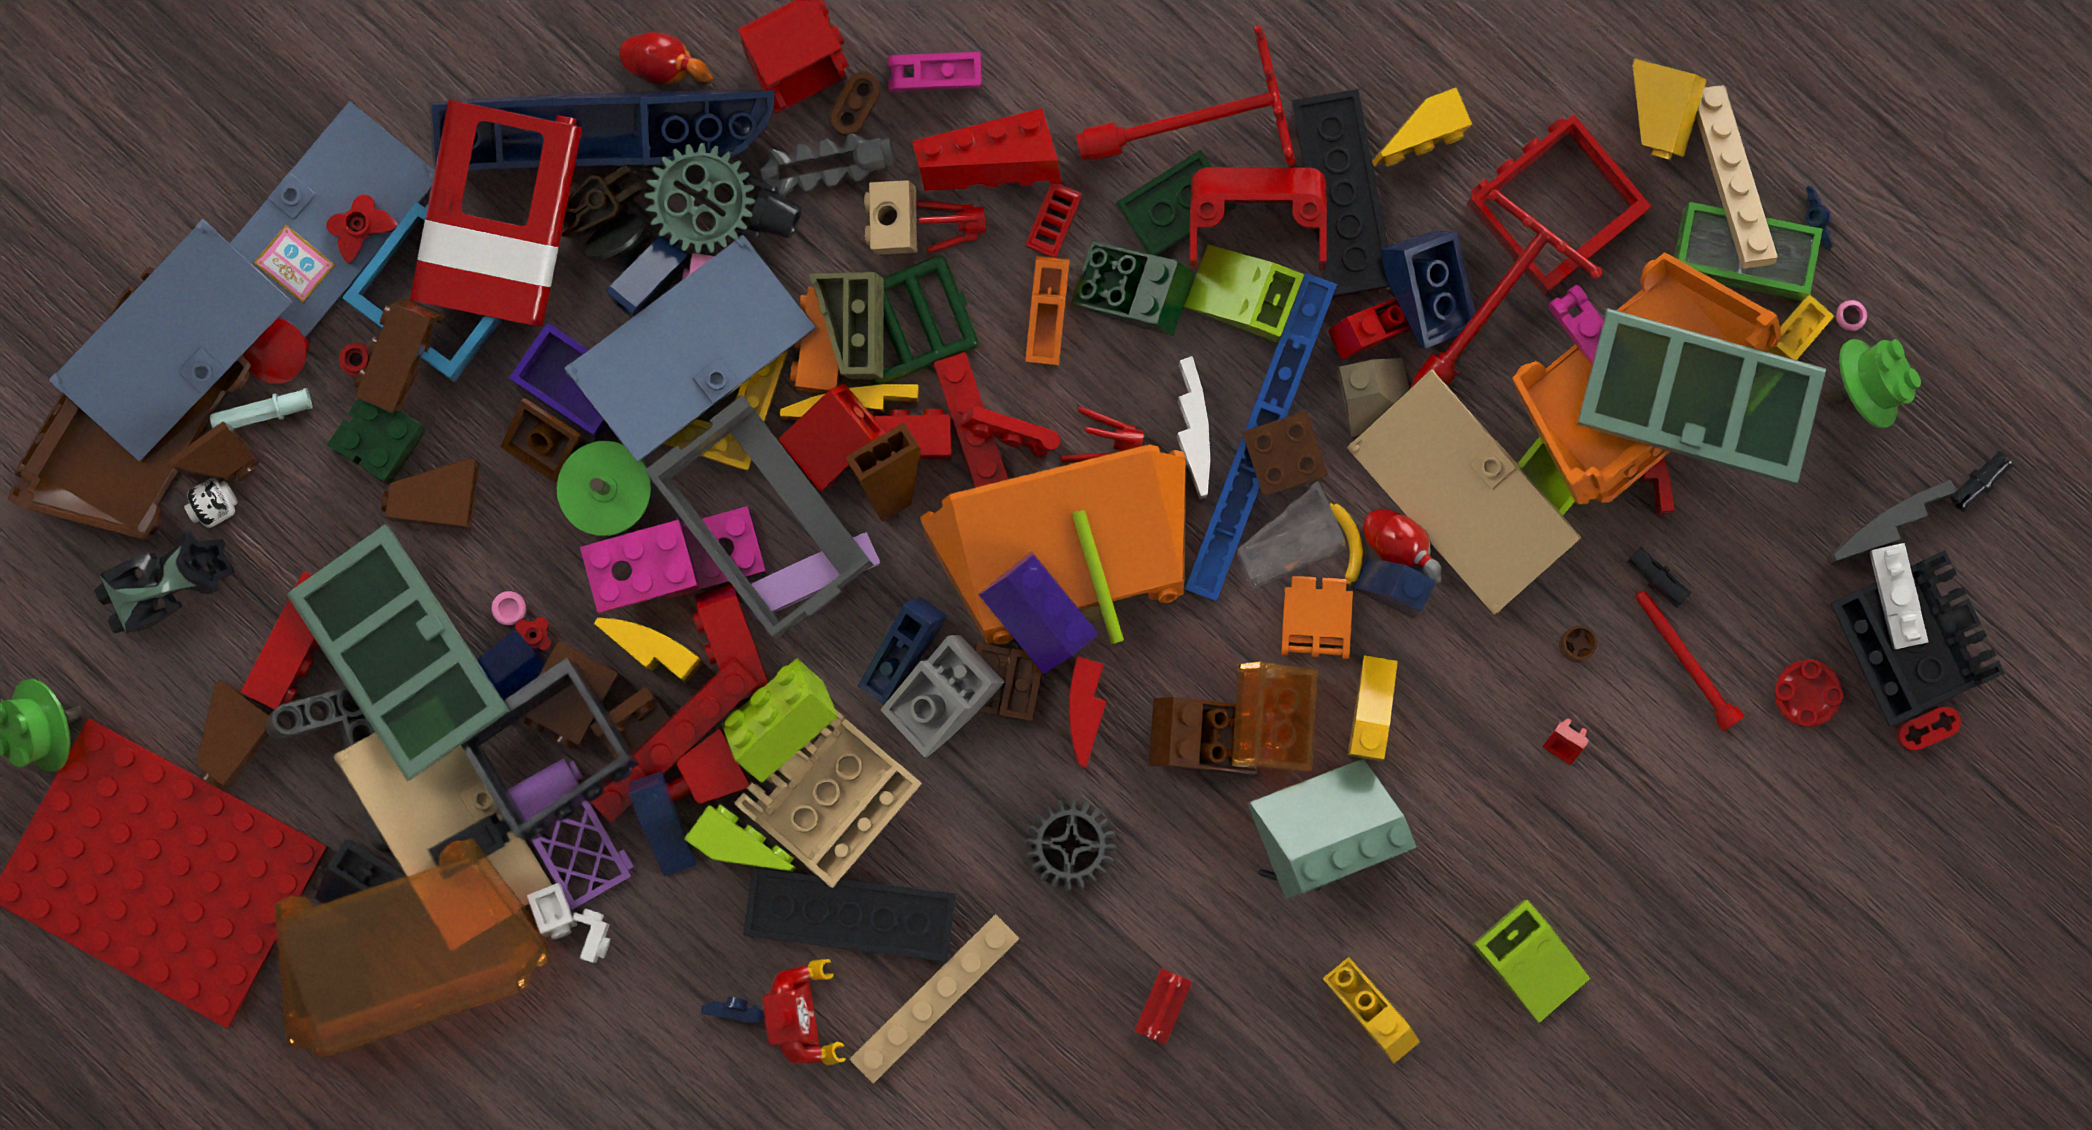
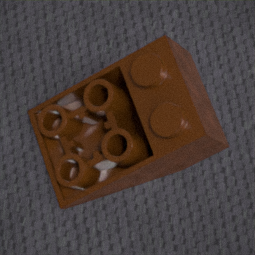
(1193, 735)

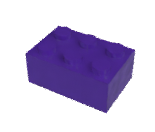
(544, 378)

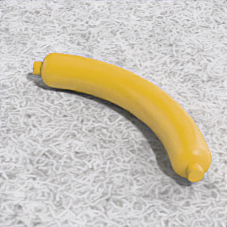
(1354, 542)

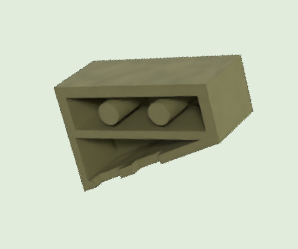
(854, 320)

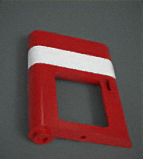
(486, 262)

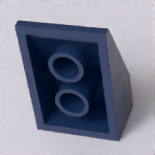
(1430, 285)

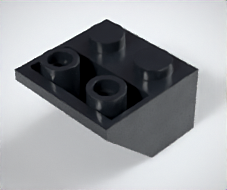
(355, 871)

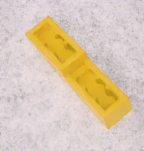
(1801, 328)

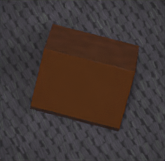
(540, 439)

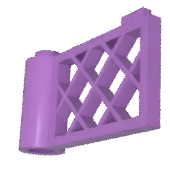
(544, 789)

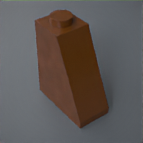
(887, 470)
(435, 497)
(231, 735)

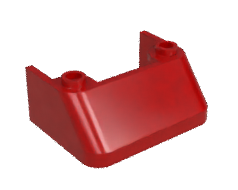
(1221, 185)

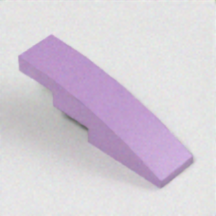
(803, 579)

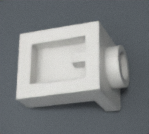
(552, 911)

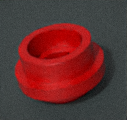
(347, 354)

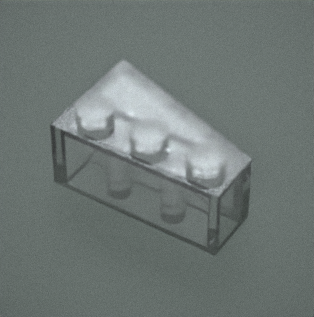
(1293, 540)

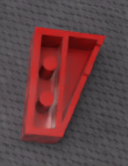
(728, 632)

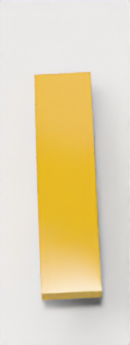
(871, 397)

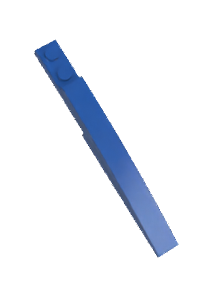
(1271, 405)

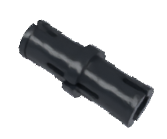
(1981, 481)
(1659, 577)

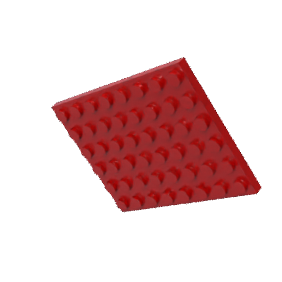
(157, 872)

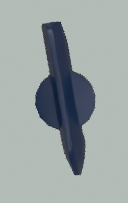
(1818, 216)
(734, 1009)

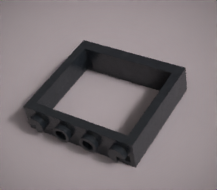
(519, 705)

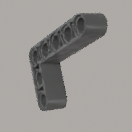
(336, 716)

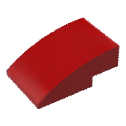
(1084, 708)

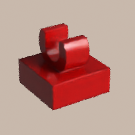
(1566, 742)

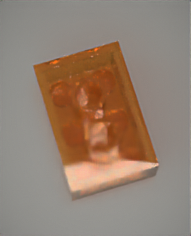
(1275, 717)

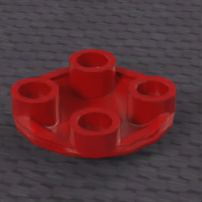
(278, 353)
(1808, 693)

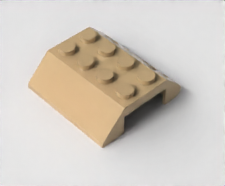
(832, 799)

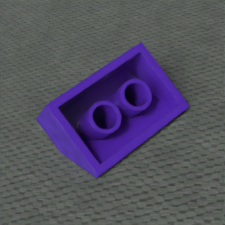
(1038, 613)

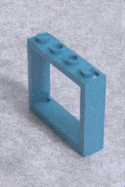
(450, 369)

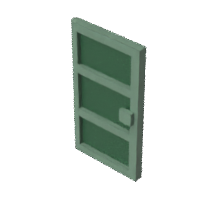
(1701, 397)
(397, 652)

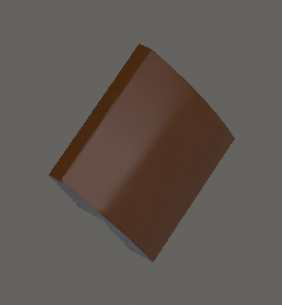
(1021, 682)

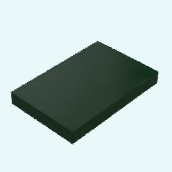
(1161, 207)

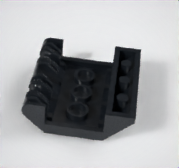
(1922, 674)

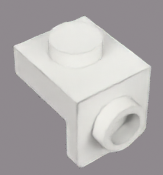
(596, 942)

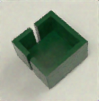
(378, 438)

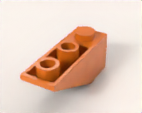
(817, 365)

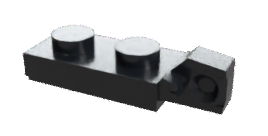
(487, 832)

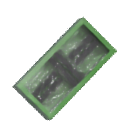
(1709, 247)

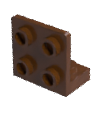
(1285, 453)
(635, 719)

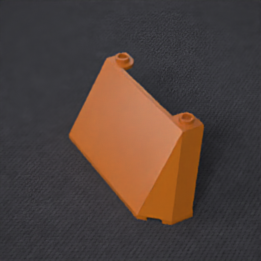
(1672, 294)
(1132, 509)

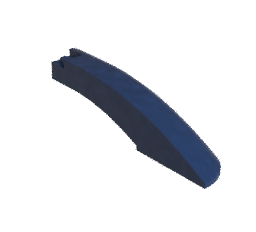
(618, 126)

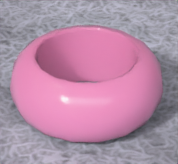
(1861, 309)

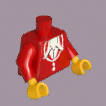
(792, 1016)

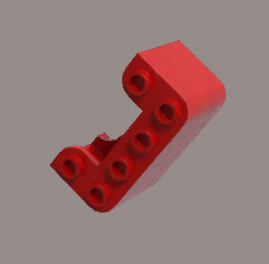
(794, 51)

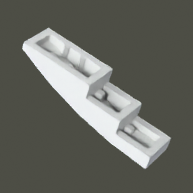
(1195, 439)

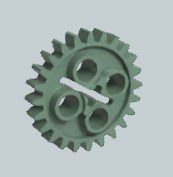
(715, 172)

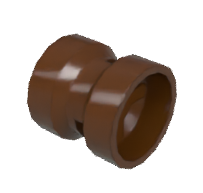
(1582, 640)

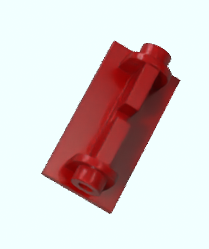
(1163, 1006)

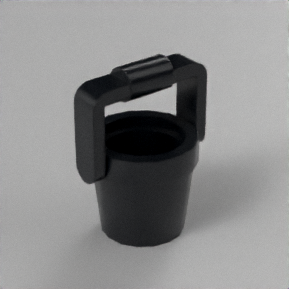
(771, 212)

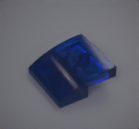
(511, 664)

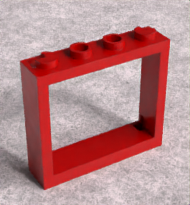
(1532, 152)

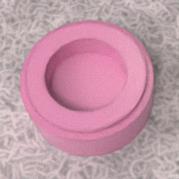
(509, 608)

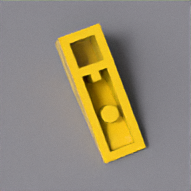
(1373, 709)

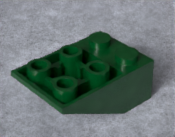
(1133, 287)

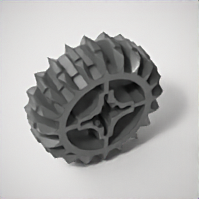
(1094, 846)

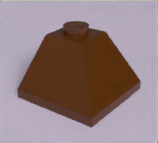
(217, 455)

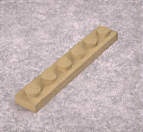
(1734, 179)
(934, 999)

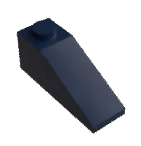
(902, 648)
(661, 823)

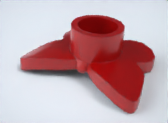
(359, 224)

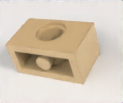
(902, 234)

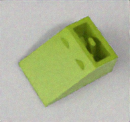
(1244, 292)
(728, 843)
(1531, 960)

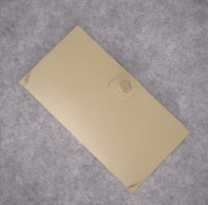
(1464, 492)
(432, 808)

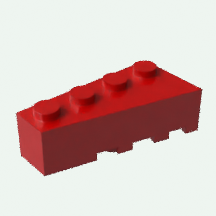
(989, 154)

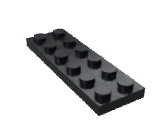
(1337, 145)
(849, 914)

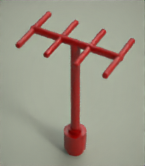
(1108, 139)
(1445, 363)

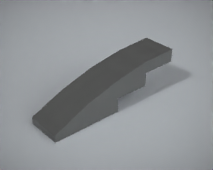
(1883, 528)

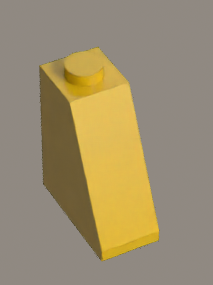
(1666, 106)

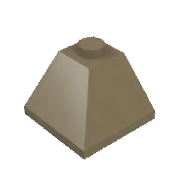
(1370, 390)

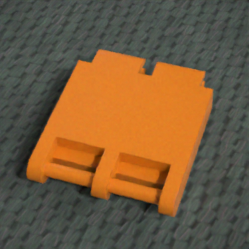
(1317, 616)

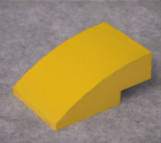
(651, 647)

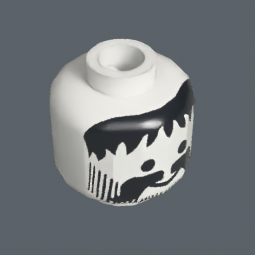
(210, 502)

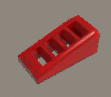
(1067, 194)

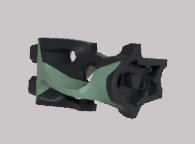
(161, 578)

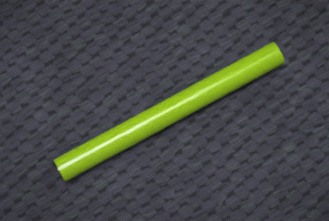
(1097, 576)

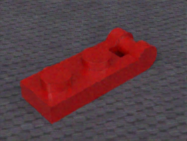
(1011, 430)

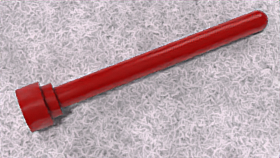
(1726, 714)

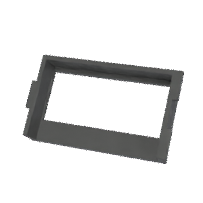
(794, 490)

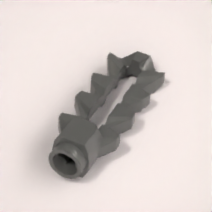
(868, 157)

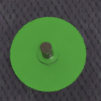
(603, 488)

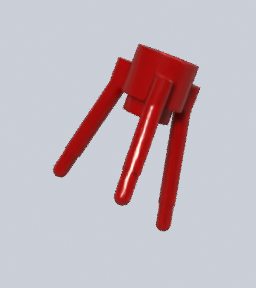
(968, 220)
(1124, 438)

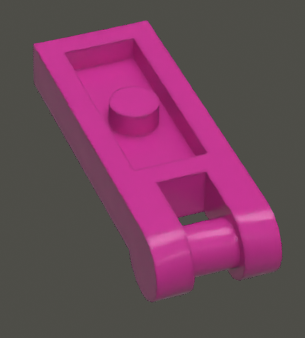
(935, 71)
(1585, 327)

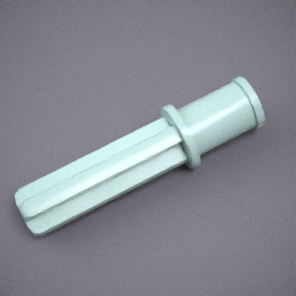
(264, 409)

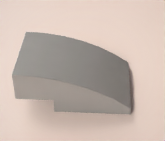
(942, 695)

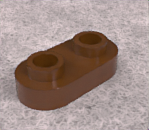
(855, 105)

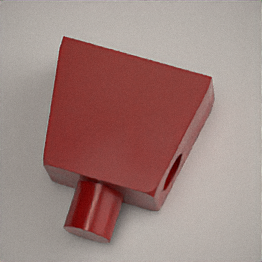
(709, 772)

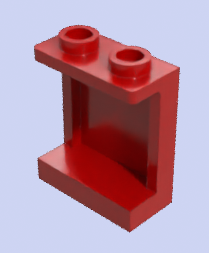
(828, 434)

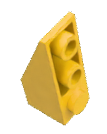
(1435, 120)
(1372, 1010)

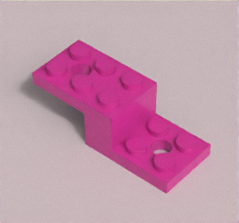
(668, 560)

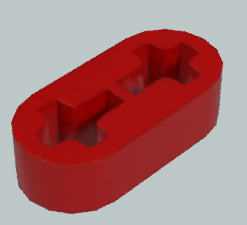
(1925, 721)

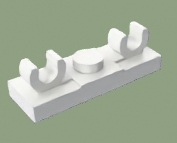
(1898, 596)

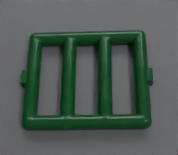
(939, 351)

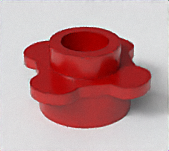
(539, 626)

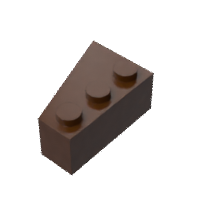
(396, 354)

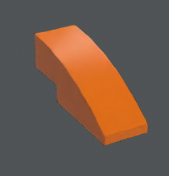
(1047, 310)

